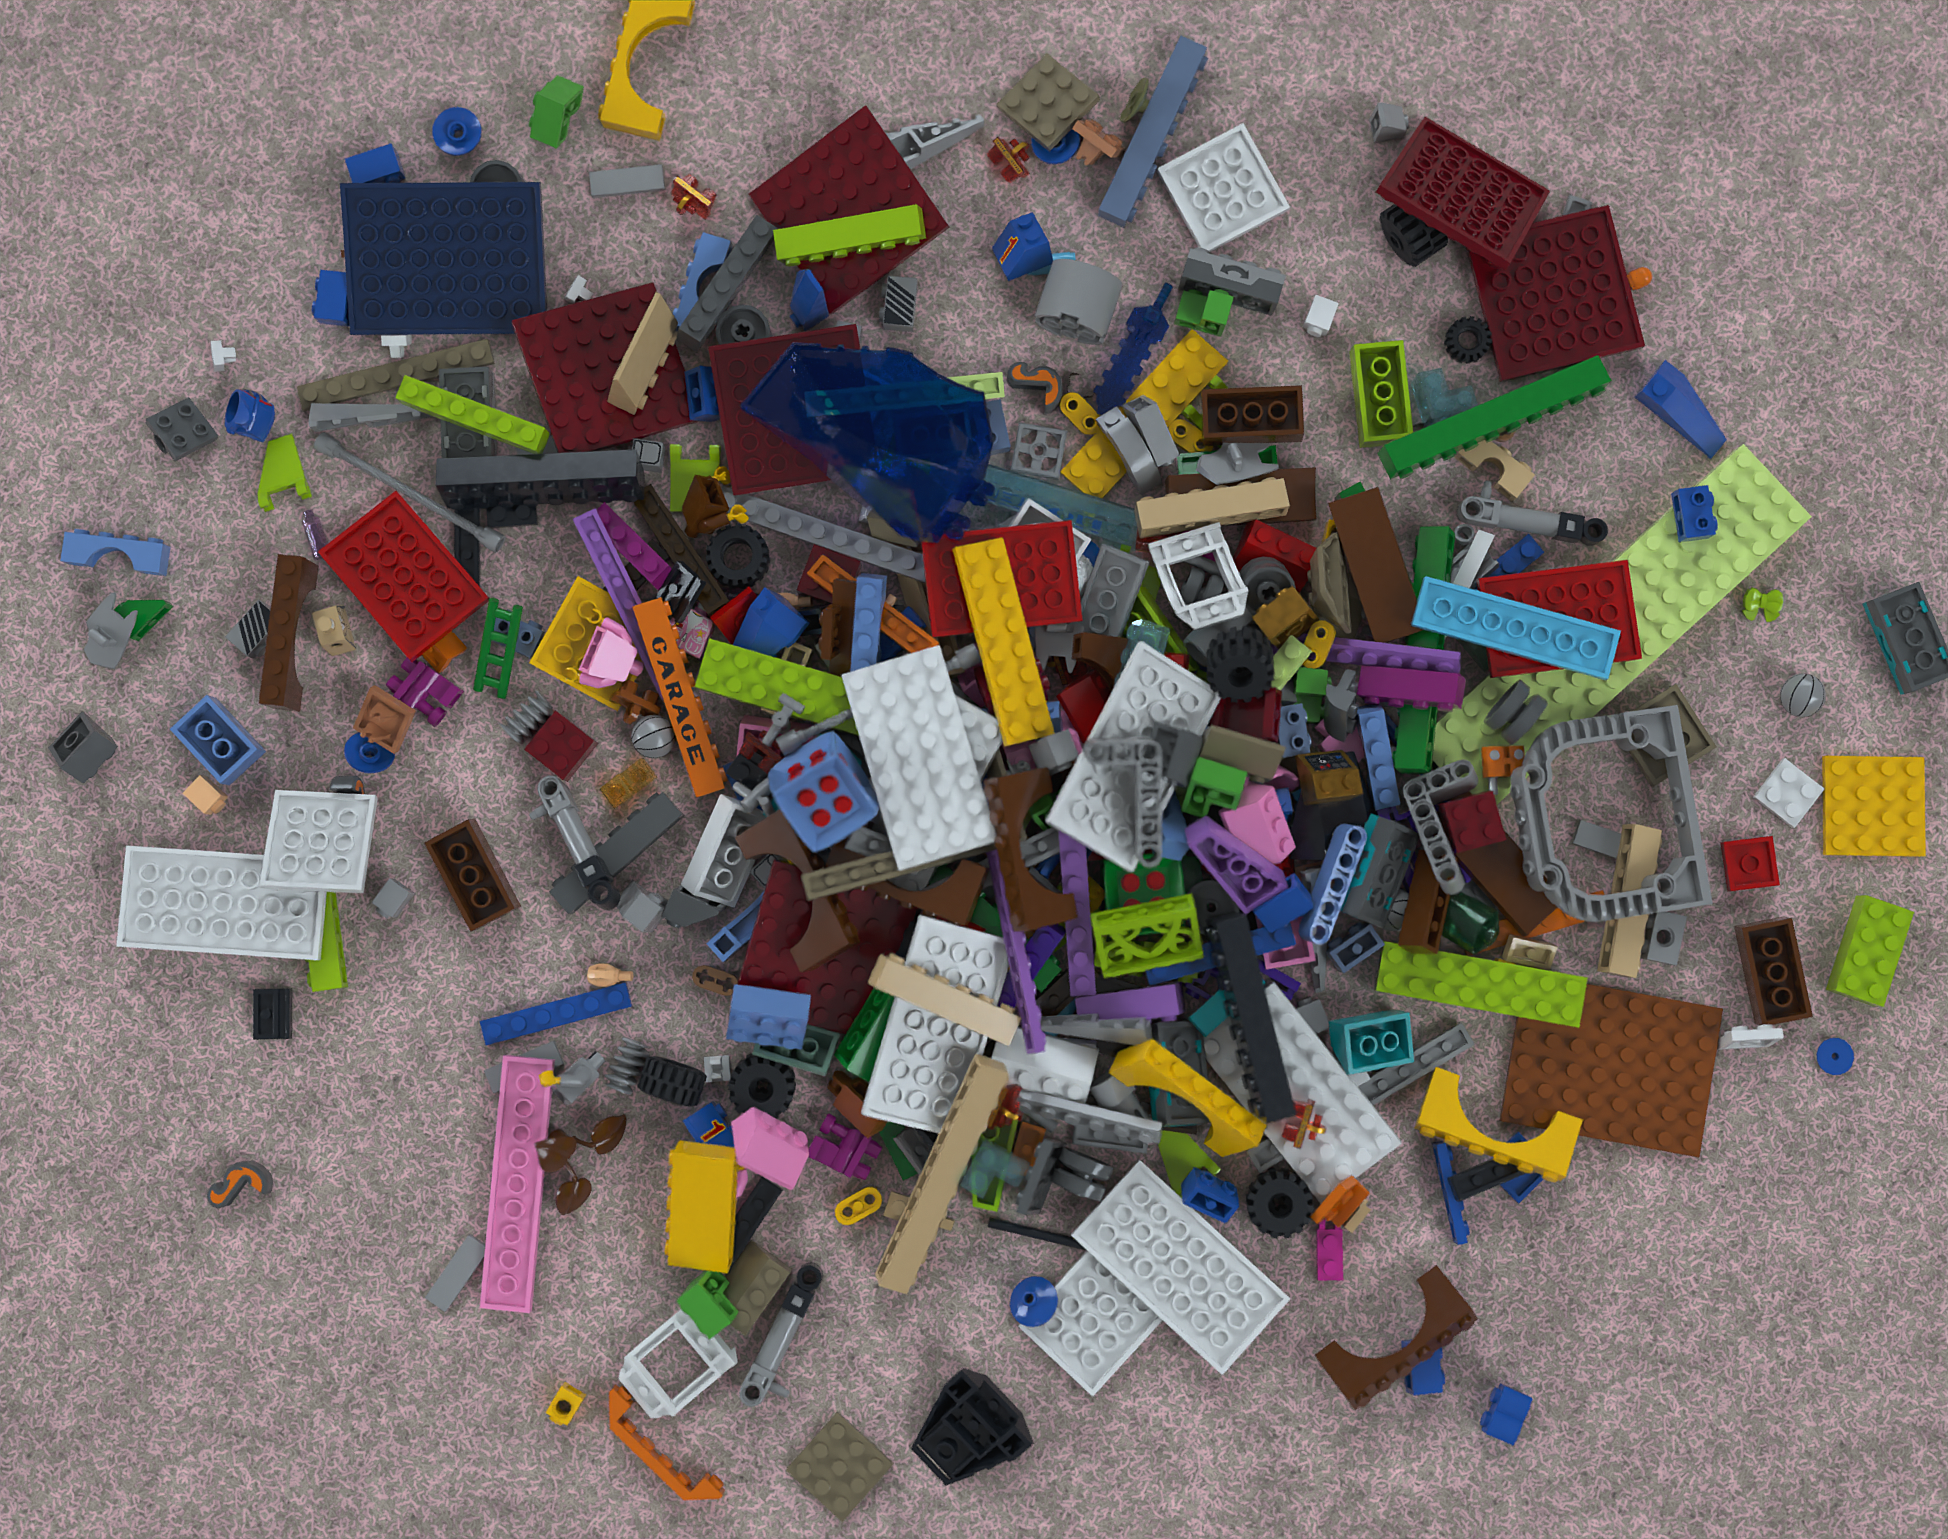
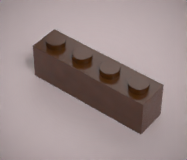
(1424, 909)

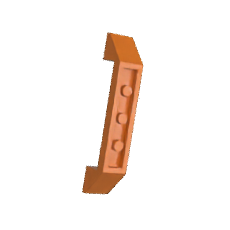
(706, 1488)

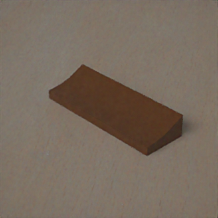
(1298, 484)
(1376, 564)
(1501, 876)

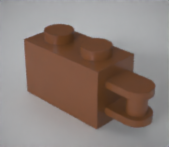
(850, 1102)

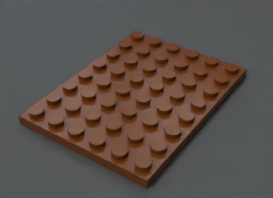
(1629, 1071)

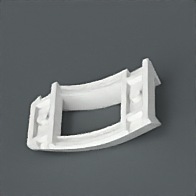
(1191, 545)
(649, 1392)

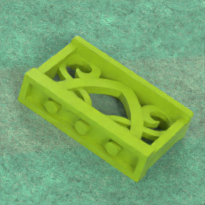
(1164, 952)

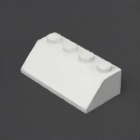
(718, 864)
(1059, 1071)

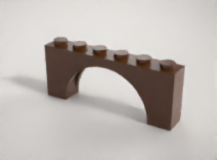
(1101, 654)
(279, 683)
(1008, 803)
(951, 900)
(830, 928)
(1365, 1377)

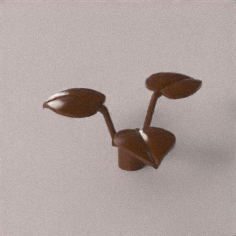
(559, 1147)

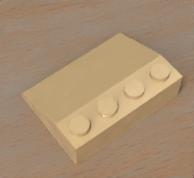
(644, 357)

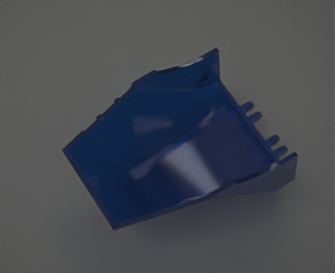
(896, 437)

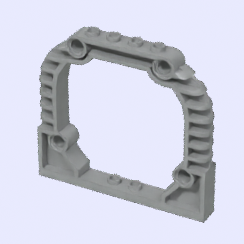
(1659, 734)

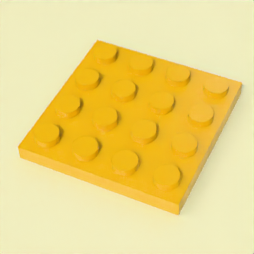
(571, 634)
(1873, 806)

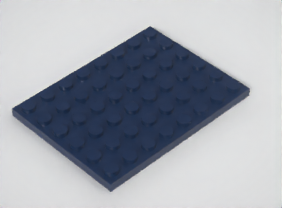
(442, 256)

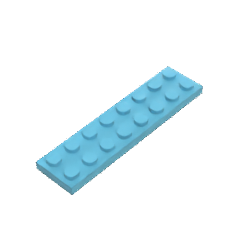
(1515, 628)

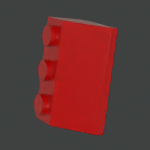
(1266, 541)
(1084, 702)

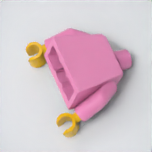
(608, 656)

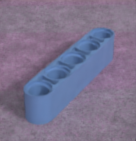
(1342, 877)

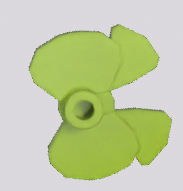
(1771, 602)

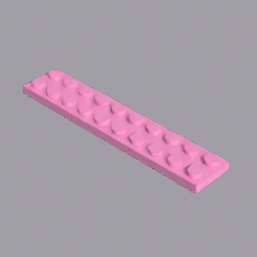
(516, 1186)

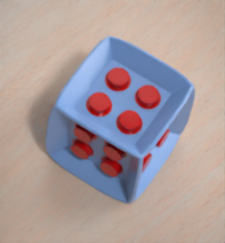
(823, 791)

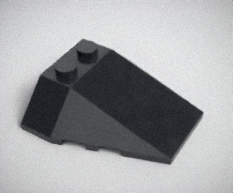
(1316, 823)
(971, 1428)

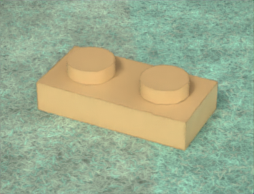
(1529, 952)

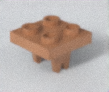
(1096, 142)
(384, 719)

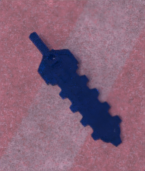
(1146, 327)

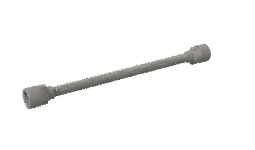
(331, 447)
(793, 740)

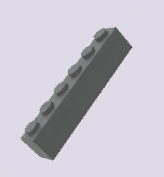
(726, 284)
(621, 848)

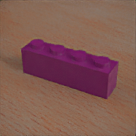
(634, 547)
(1411, 687)

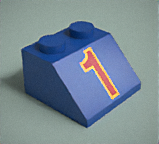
(1022, 247)
(710, 1126)

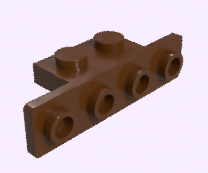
(838, 627)

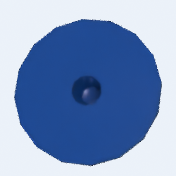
(1843, 1059)

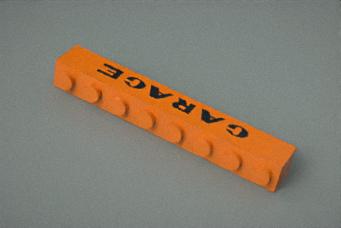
(678, 696)

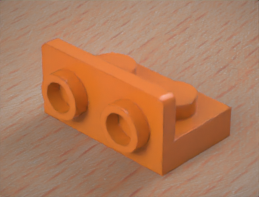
(1341, 1202)

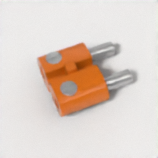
(1500, 762)

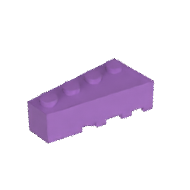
(1236, 866)
(1136, 1003)

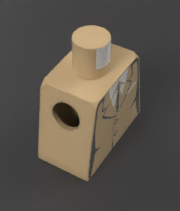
(334, 628)

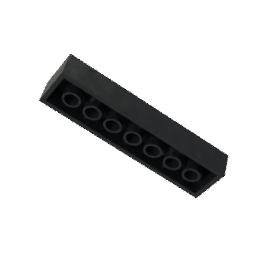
(540, 479)
(1250, 1017)

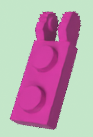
(1329, 1253)

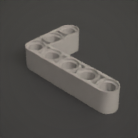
(1142, 789)
(1431, 824)

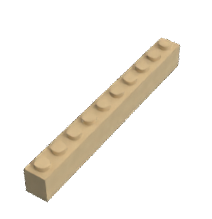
(942, 1173)

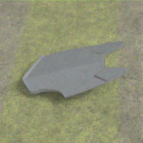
(1234, 463)
(108, 634)
(1056, 641)

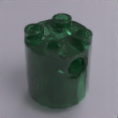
(1470, 923)

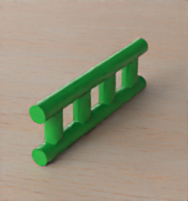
(509, 639)

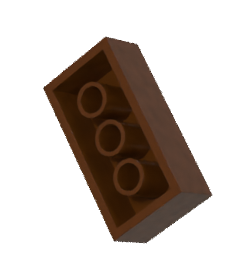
(1252, 415)
(472, 874)
(1773, 971)

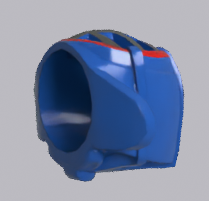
(249, 415)

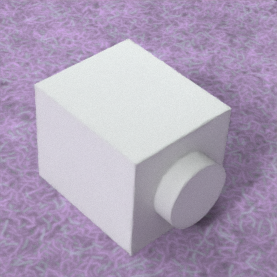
(1320, 316)

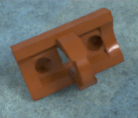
(635, 705)

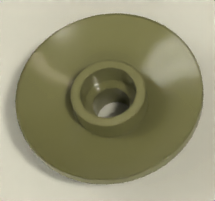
(1137, 100)

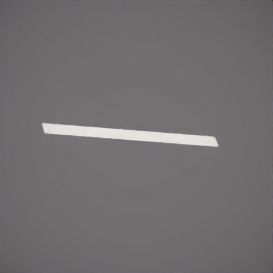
(1473, 559)

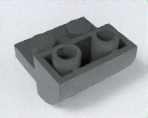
(1341, 707)
(1179, 753)

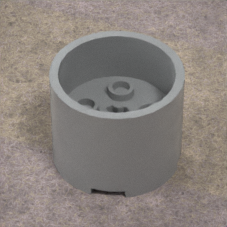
(1078, 301)

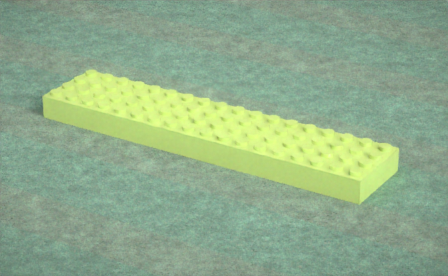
(1671, 591)

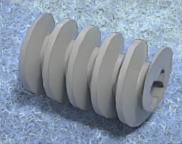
(528, 718)
(627, 1065)

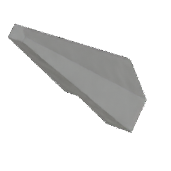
(926, 140)
(334, 416)
(1318, 967)
(1123, 1030)

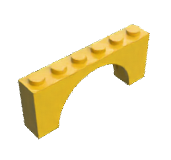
(622, 106)
(1152, 1065)
(1444, 1118)

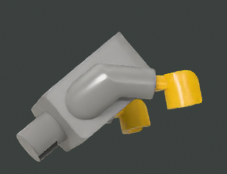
(575, 1079)

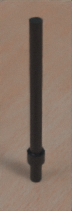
(1034, 1233)

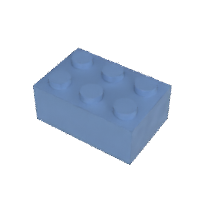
(218, 740)
(768, 1017)

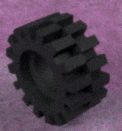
(1468, 325)

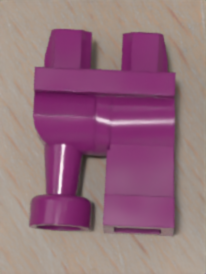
(419, 685)
(847, 1155)

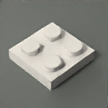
(1788, 793)
(1741, 1037)

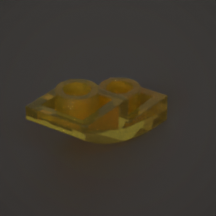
(628, 783)

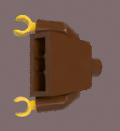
(706, 506)

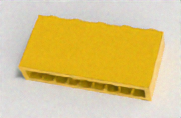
(701, 1206)

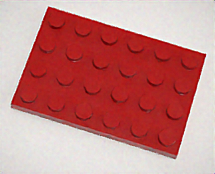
(1041, 566)
(404, 576)
(1585, 592)

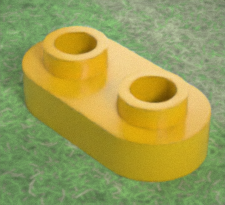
(1080, 413)
(1188, 440)
(1319, 645)
(858, 1205)

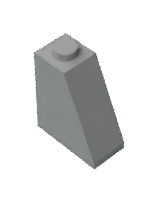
(1152, 428)

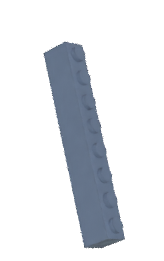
(1152, 132)

